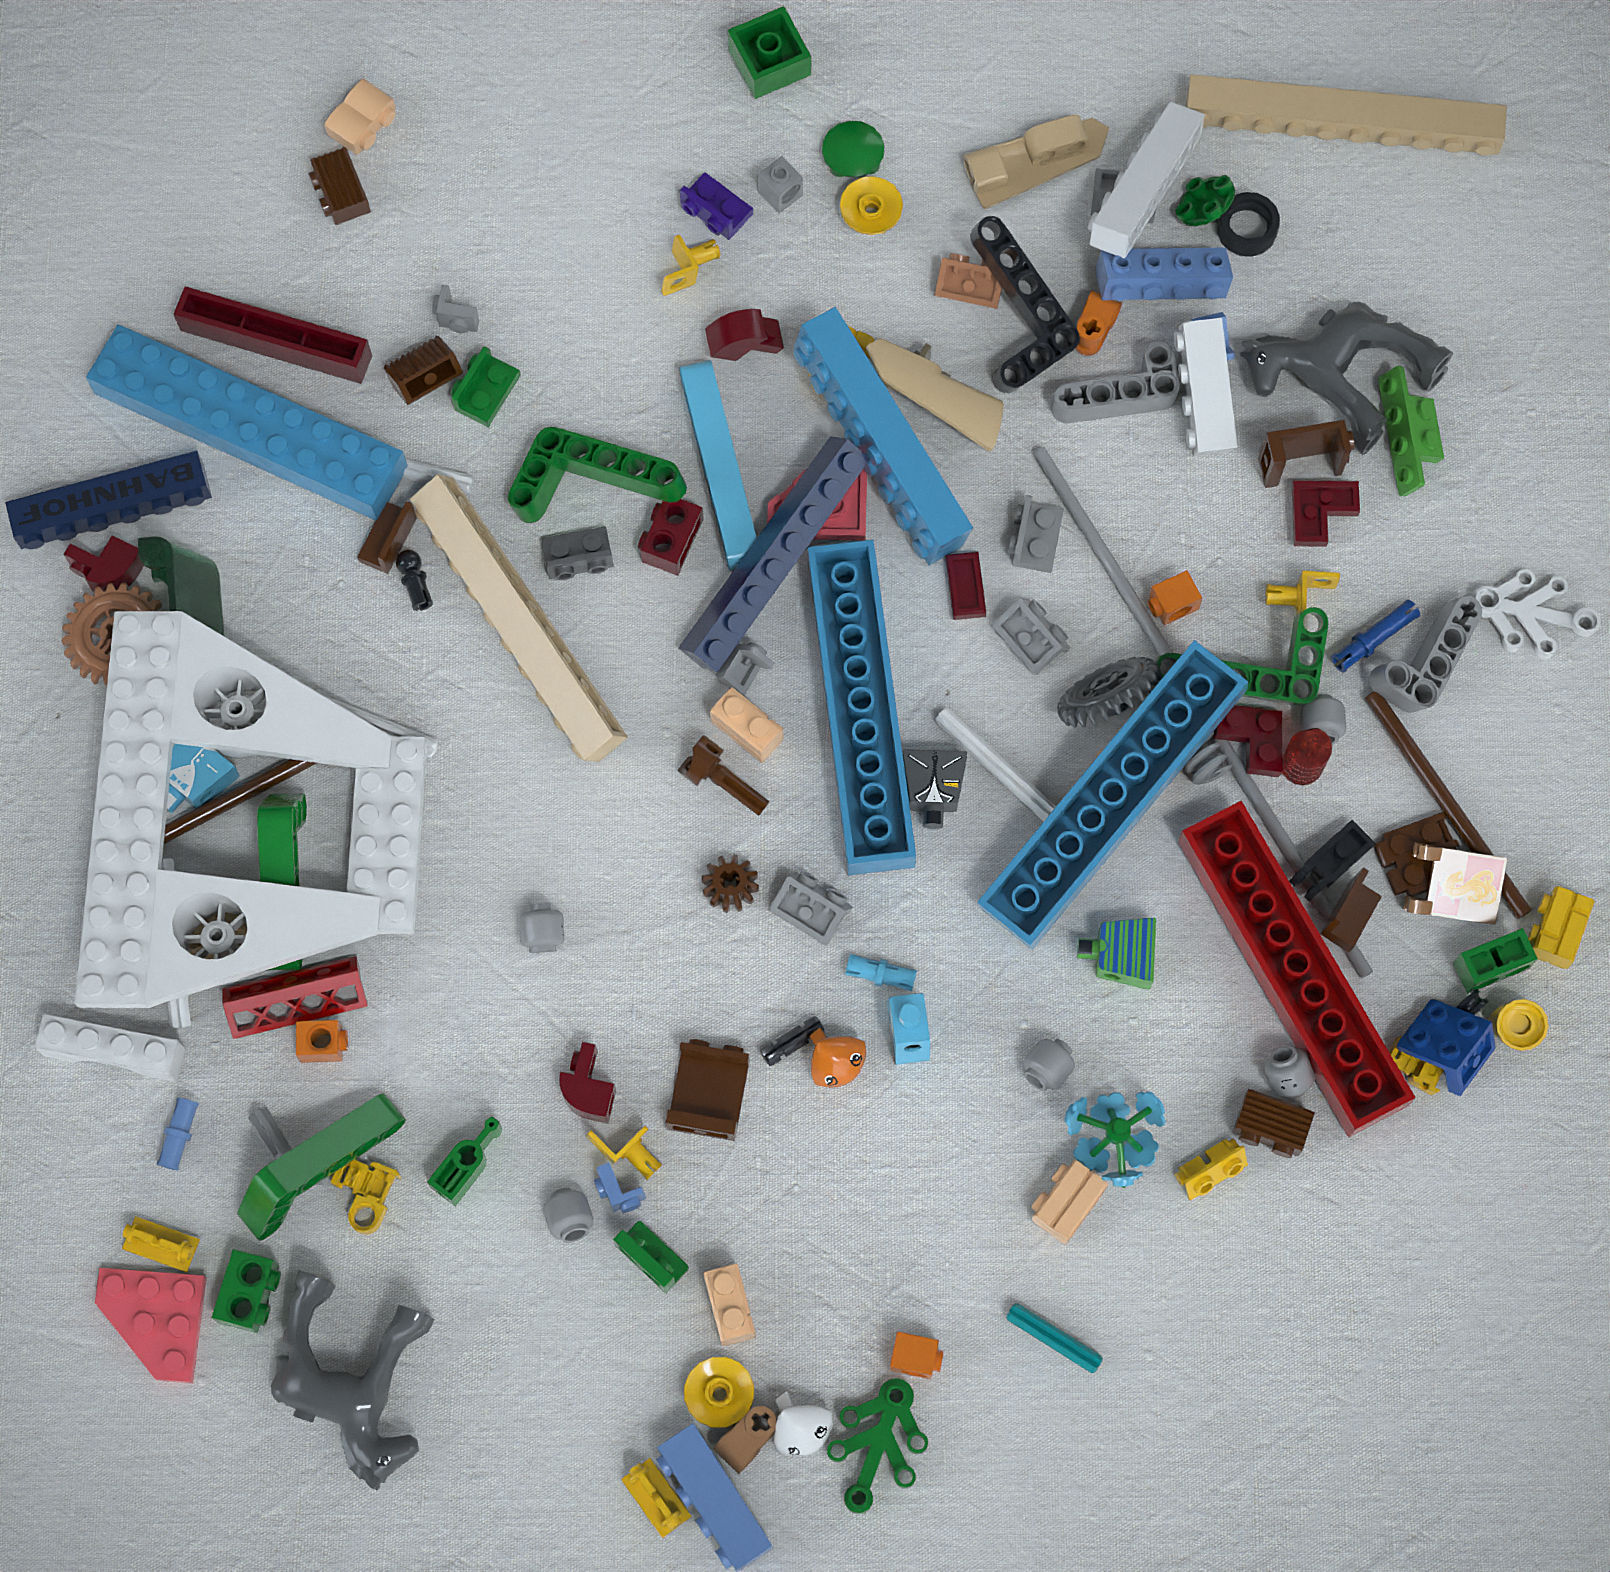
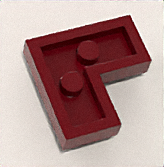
(1315, 502)
(1262, 734)

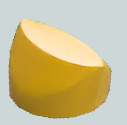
(1520, 1024)

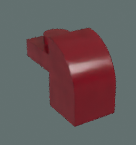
(741, 332)
(116, 564)
(583, 1095)

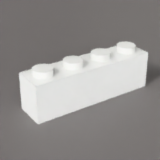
(1207, 387)

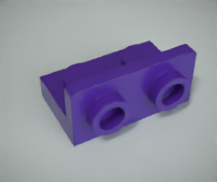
(715, 205)

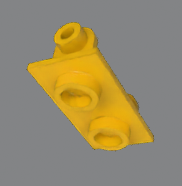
(1225, 1162)
(160, 1244)
(655, 1497)

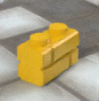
(1560, 926)

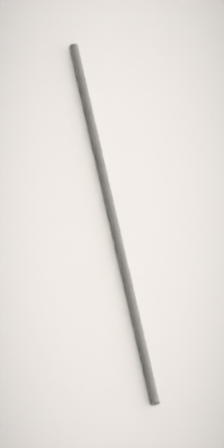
(1162, 647)

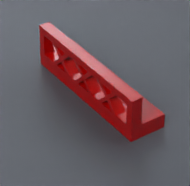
(289, 986)

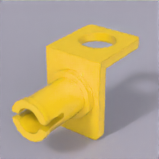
(688, 260)
(1297, 595)
(632, 1151)

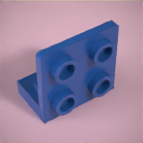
(1450, 1041)

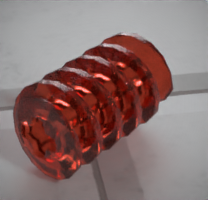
(1306, 756)

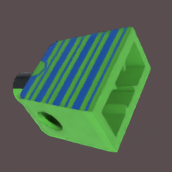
(1123, 951)

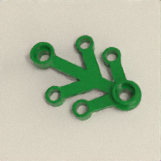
(880, 1439)

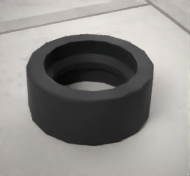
(1248, 246)

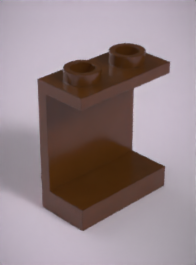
(1305, 442)
(708, 1090)

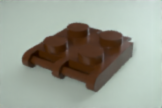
(1396, 849)

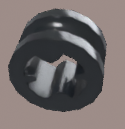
(1473, 1003)

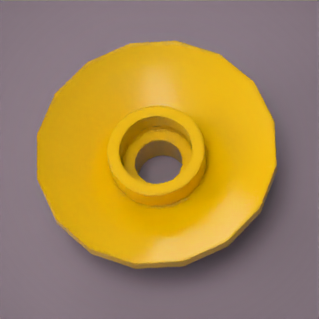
(871, 193)
(713, 1375)

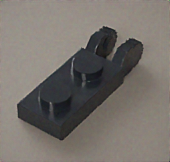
(1334, 858)

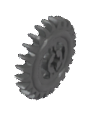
(1108, 690)

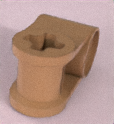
(742, 1443)

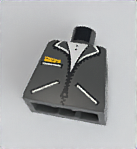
(934, 782)

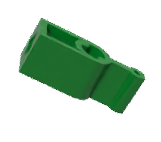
(453, 1177)

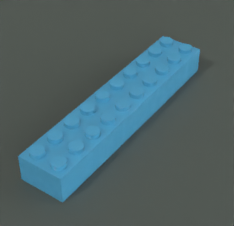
(247, 422)
(861, 708)
(1113, 795)

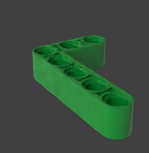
(593, 466)
(1294, 670)
(278, 823)
(312, 1161)

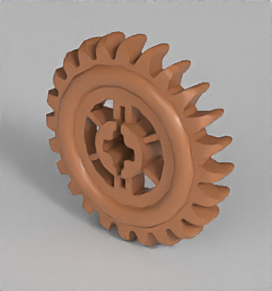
(80, 631)

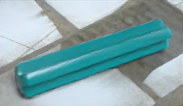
(1054, 1338)

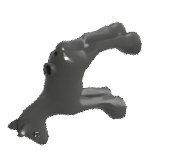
(1328, 355)
(343, 1397)

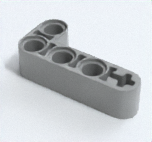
(1113, 390)
(1454, 620)

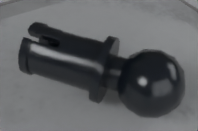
(409, 564)

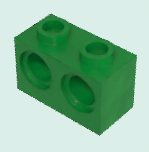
(1495, 960)
(236, 1290)

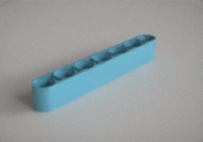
(718, 460)

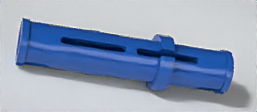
(1365, 643)

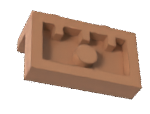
(967, 282)

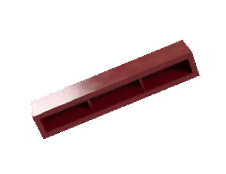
(273, 335)

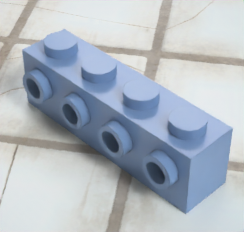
(1164, 274)
(714, 1497)

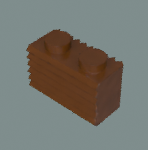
(340, 186)
(423, 370)
(1273, 1123)

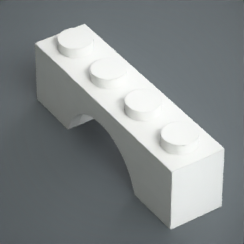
(123, 1048)

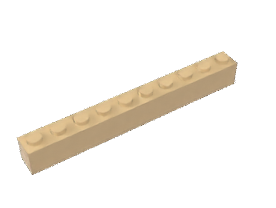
(1348, 114)
(518, 619)

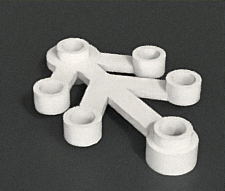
(1529, 611)

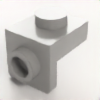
(454, 316)
(743, 666)

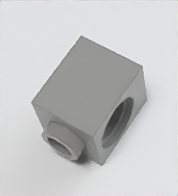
(780, 184)

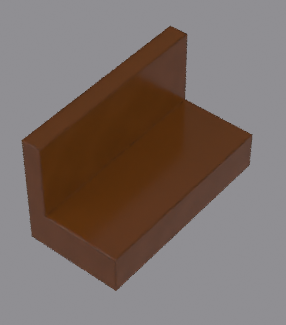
(387, 536)
(1351, 913)

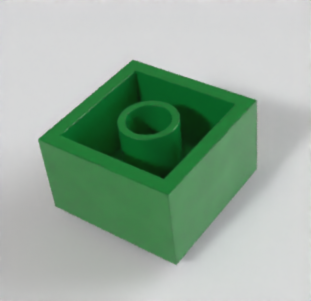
(769, 52)

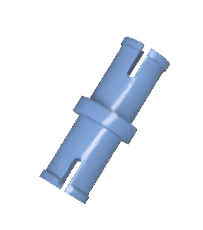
(177, 1134)

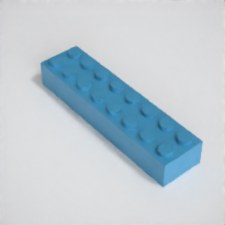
(882, 433)

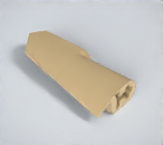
(1036, 158)
(954, 402)

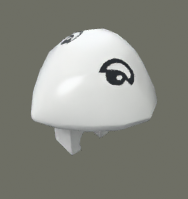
(800, 1428)

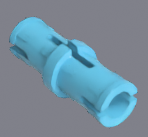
(881, 972)

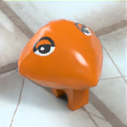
(836, 1059)

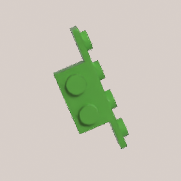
(1410, 429)

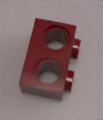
(678, 536)

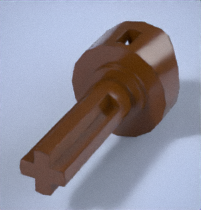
(706, 764)

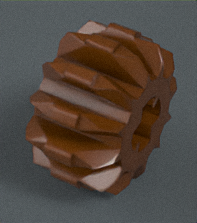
(731, 894)

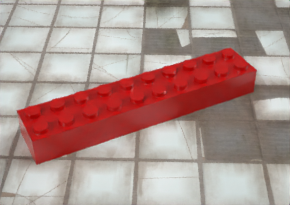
(1295, 968)

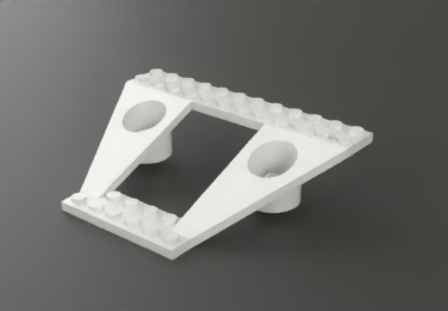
(142, 918)

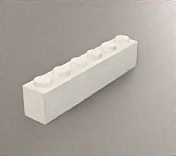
(1145, 179)

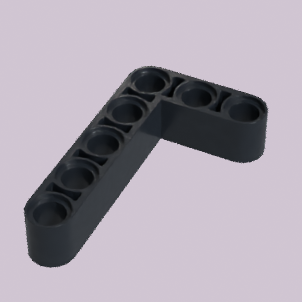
(1025, 304)

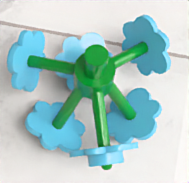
(1110, 1116)

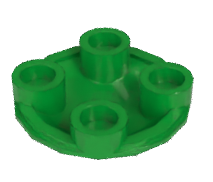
(853, 149)
(1205, 200)

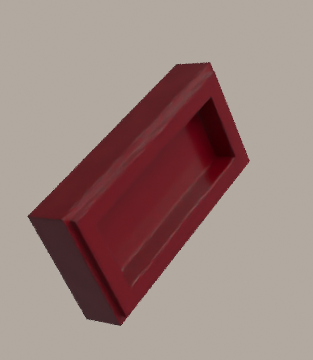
(965, 585)

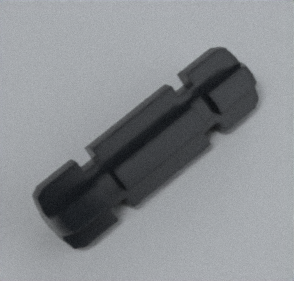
(790, 1041)

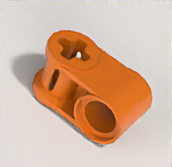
(1095, 322)

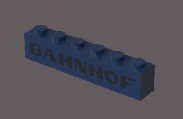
(108, 500)

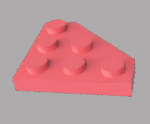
(848, 517)
(156, 1317)

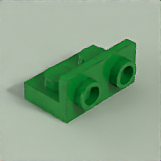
(484, 387)
(651, 1256)

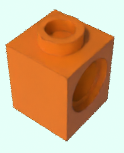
(1174, 598)
(309, 1031)
(916, 1356)

